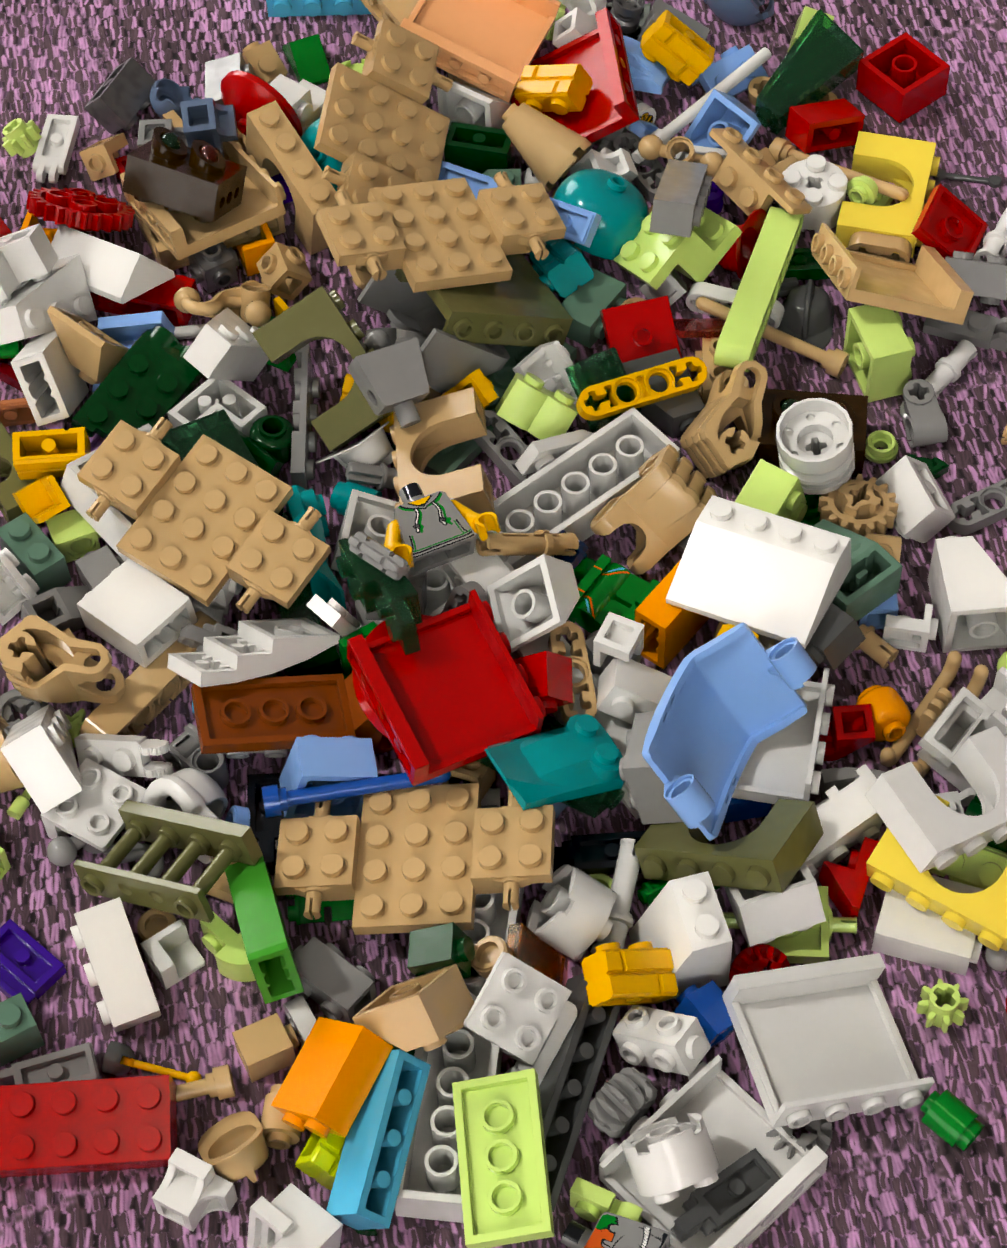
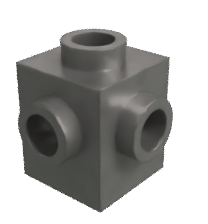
(214, 270)

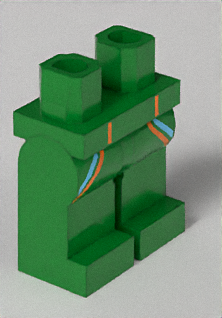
(607, 589)

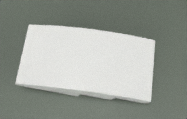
(256, 651)

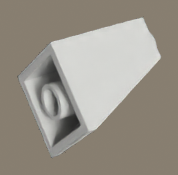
(967, 596)
(693, 927)

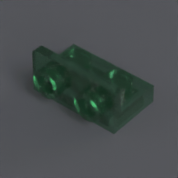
(597, 369)

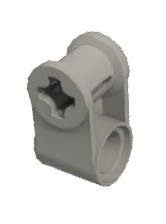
(922, 414)
(186, 753)

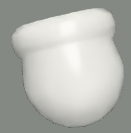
(190, 793)

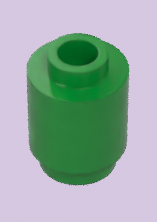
(951, 1119)

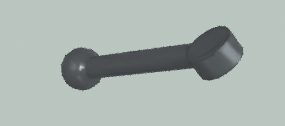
(993, 181)

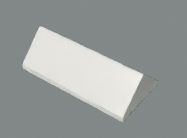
(109, 267)

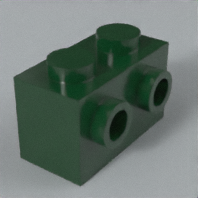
(478, 147)

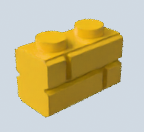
(676, 48)
(554, 87)
(47, 451)
(629, 975)

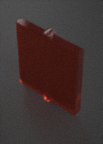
(698, 327)

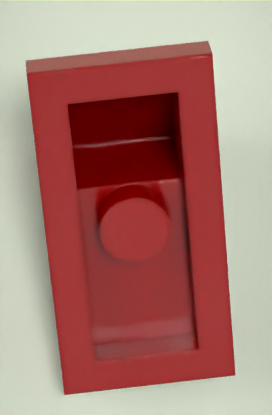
(848, 883)

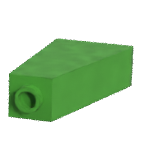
(263, 931)

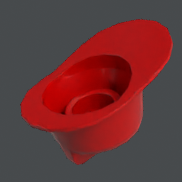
(740, 252)

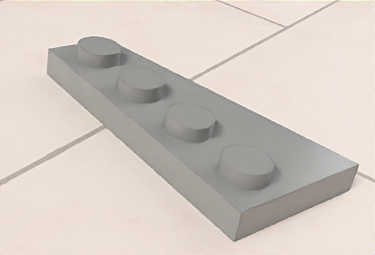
(304, 411)

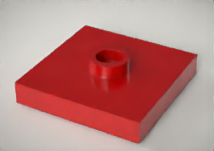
(949, 224)
(640, 328)

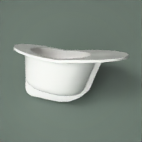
(370, 450)

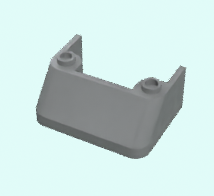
(443, 354)

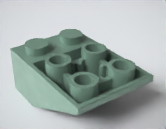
(872, 575)

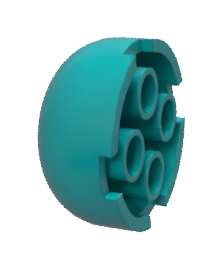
(612, 198)

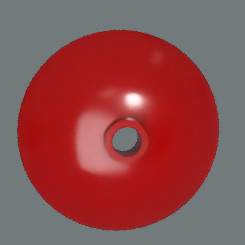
(250, 92)

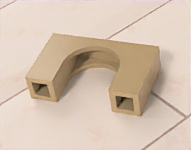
(282, 151)
(443, 424)

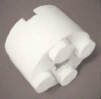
(823, 189)
(572, 912)
(671, 1157)

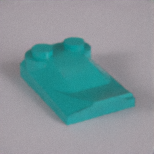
(324, 581)
(559, 763)

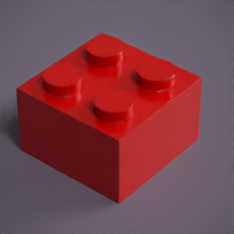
(902, 77)

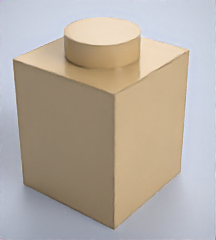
(266, 1046)

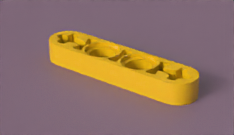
(640, 384)

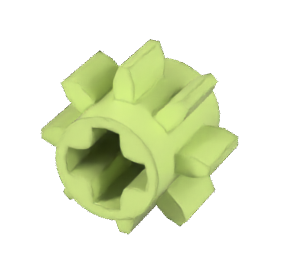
(21, 137)
(950, 1012)

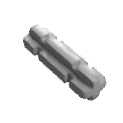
(378, 555)

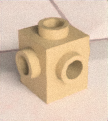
(284, 271)

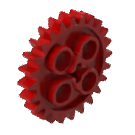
(80, 209)

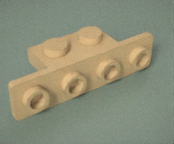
(750, 179)

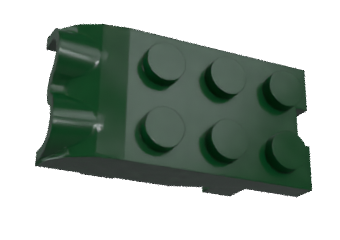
(141, 385)

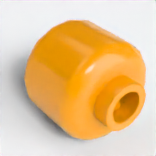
(888, 712)

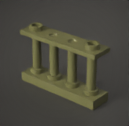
(166, 830)

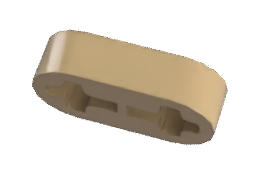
(881, 245)

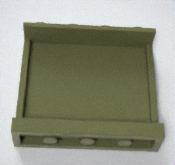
(504, 311)

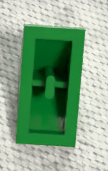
(308, 59)

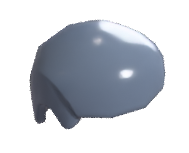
(167, 95)

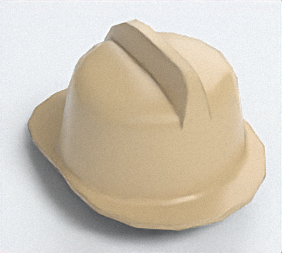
(235, 1146)

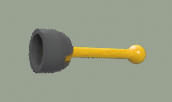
(121, 1059)

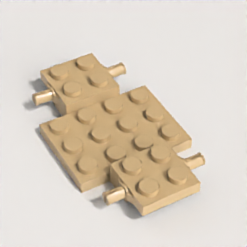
(379, 117)
(441, 230)
(203, 517)
(415, 857)

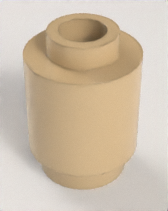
(276, 1132)

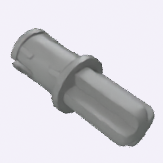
(372, 475)

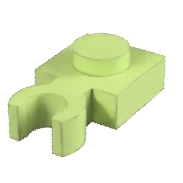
(592, 1201)

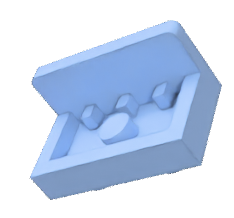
(722, 68)

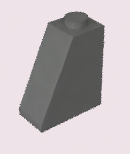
(672, 414)

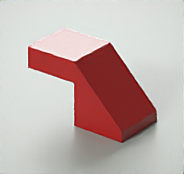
(848, 731)

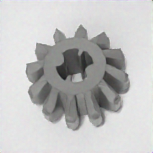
(622, 1102)

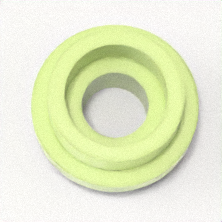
(862, 190)
(883, 440)

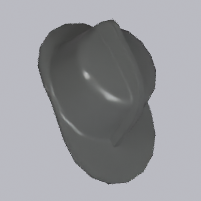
(808, 315)

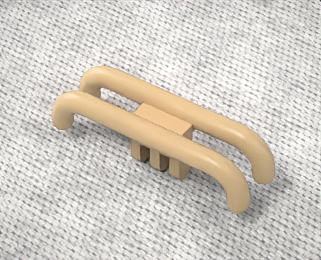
(930, 709)

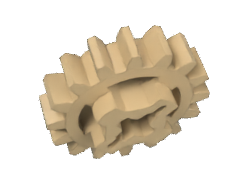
(860, 506)

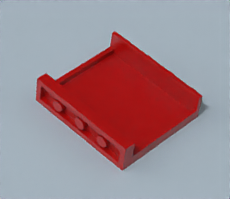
(612, 95)
(449, 695)

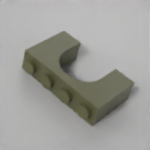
(313, 319)
(757, 861)

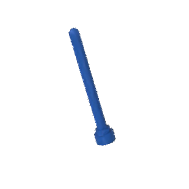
(279, 799)

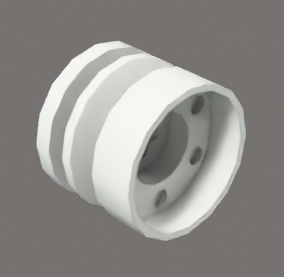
(816, 444)

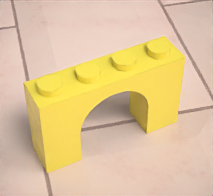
(898, 161)
(977, 912)

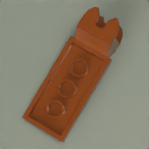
(276, 710)

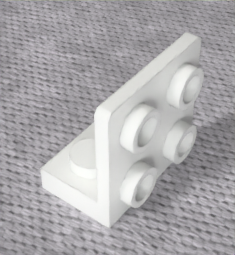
(93, 811)
(517, 1008)

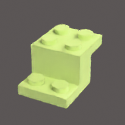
(655, 255)

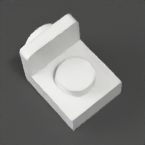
(910, 633)

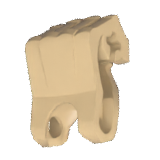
(706, 441)
(658, 507)
(35, 644)

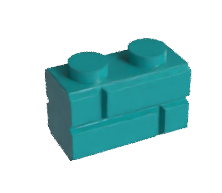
(563, 267)

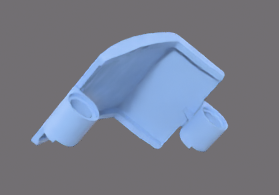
(716, 714)

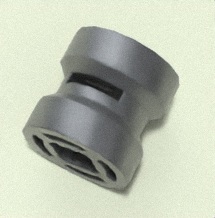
(627, 13)

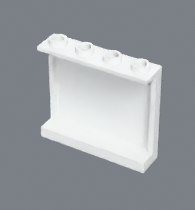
(786, 760)
(822, 1041)
(735, 1128)

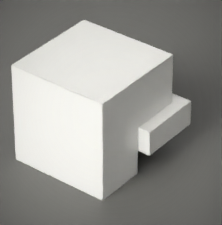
(958, 721)
(292, 1222)

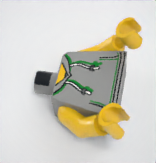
(434, 529)

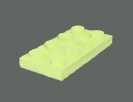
(502, 1160)

